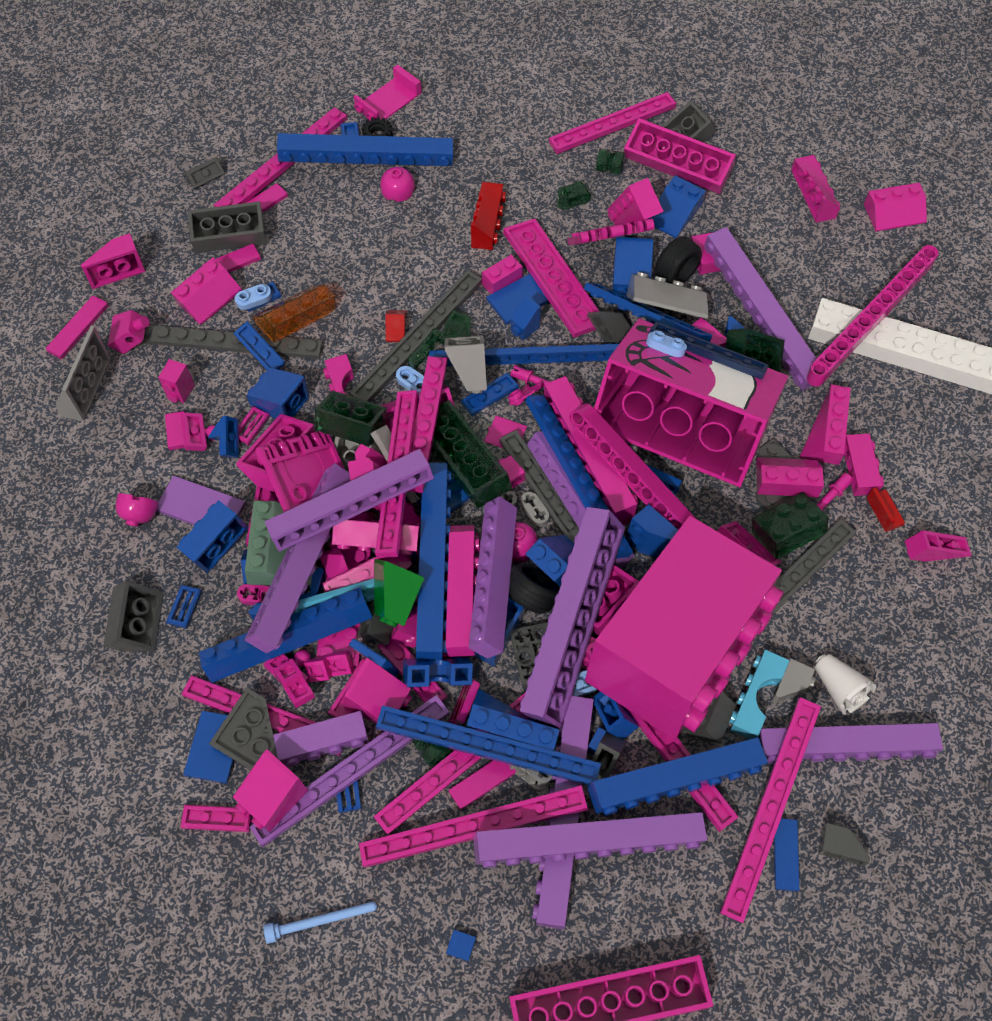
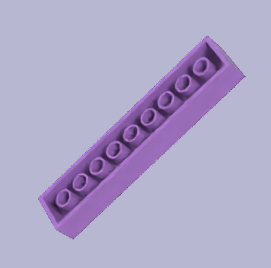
(572, 618)

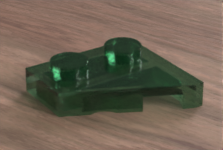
(456, 326)
(422, 352)

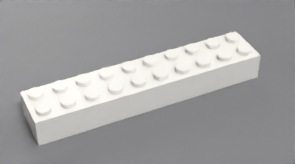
(910, 346)

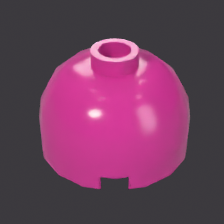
(397, 184)
(135, 509)
(524, 539)

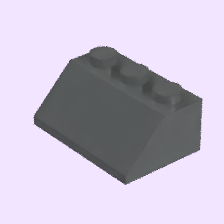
(133, 618)

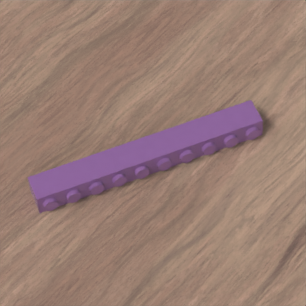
(760, 303)
(291, 577)
(588, 838)
(556, 877)

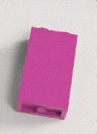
(391, 96)

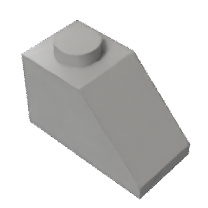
(794, 681)

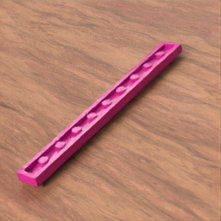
(272, 168)
(400, 445)
(428, 786)
(707, 797)
(770, 811)
(463, 828)

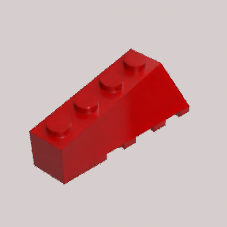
(487, 215)

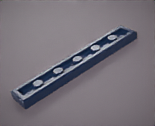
(715, 352)

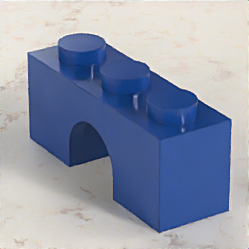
(450, 670)

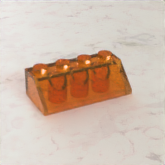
(296, 311)

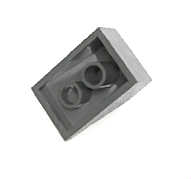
(691, 123)

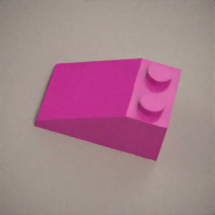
(113, 262)

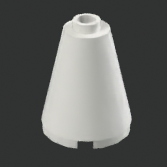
(843, 683)

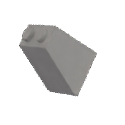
(468, 360)

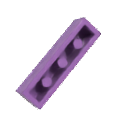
(321, 738)

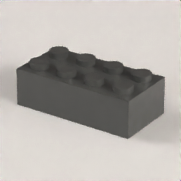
(227, 227)

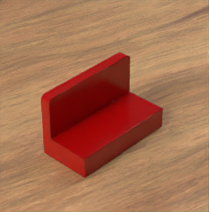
(885, 509)

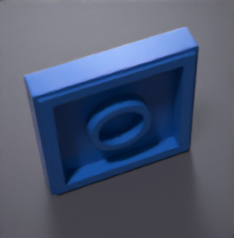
(373, 656)

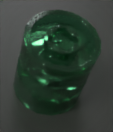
(609, 161)
(433, 753)

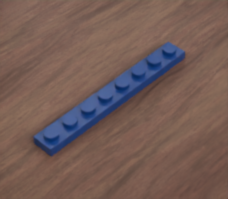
(639, 309)

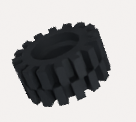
(377, 125)

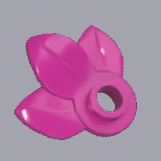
(519, 396)

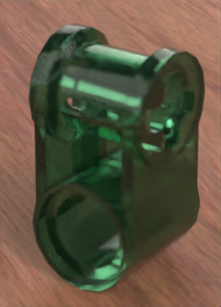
(575, 194)

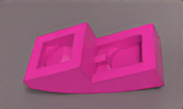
(329, 665)
(294, 683)

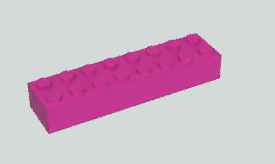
(611, 487)
(630, 995)

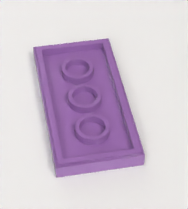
(191, 501)

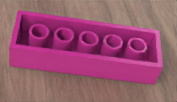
(679, 155)

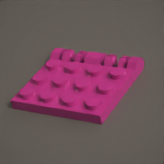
(611, 232)
(298, 466)

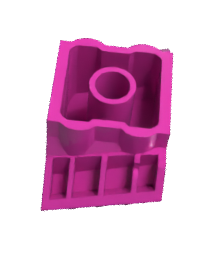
(366, 461)

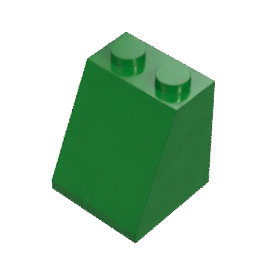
(394, 592)

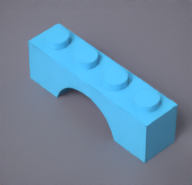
(749, 718)

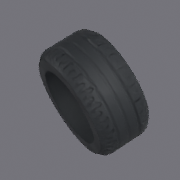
(678, 260)
(532, 589)

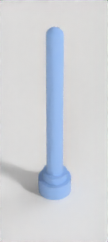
(274, 931)

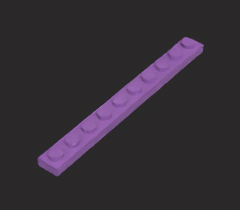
(347, 773)

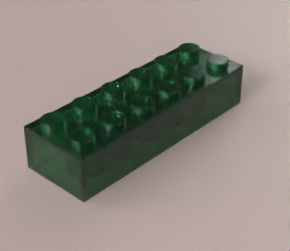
(468, 457)

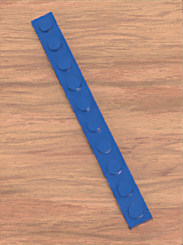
(536, 354)
(570, 460)
(488, 746)

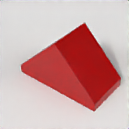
(395, 325)

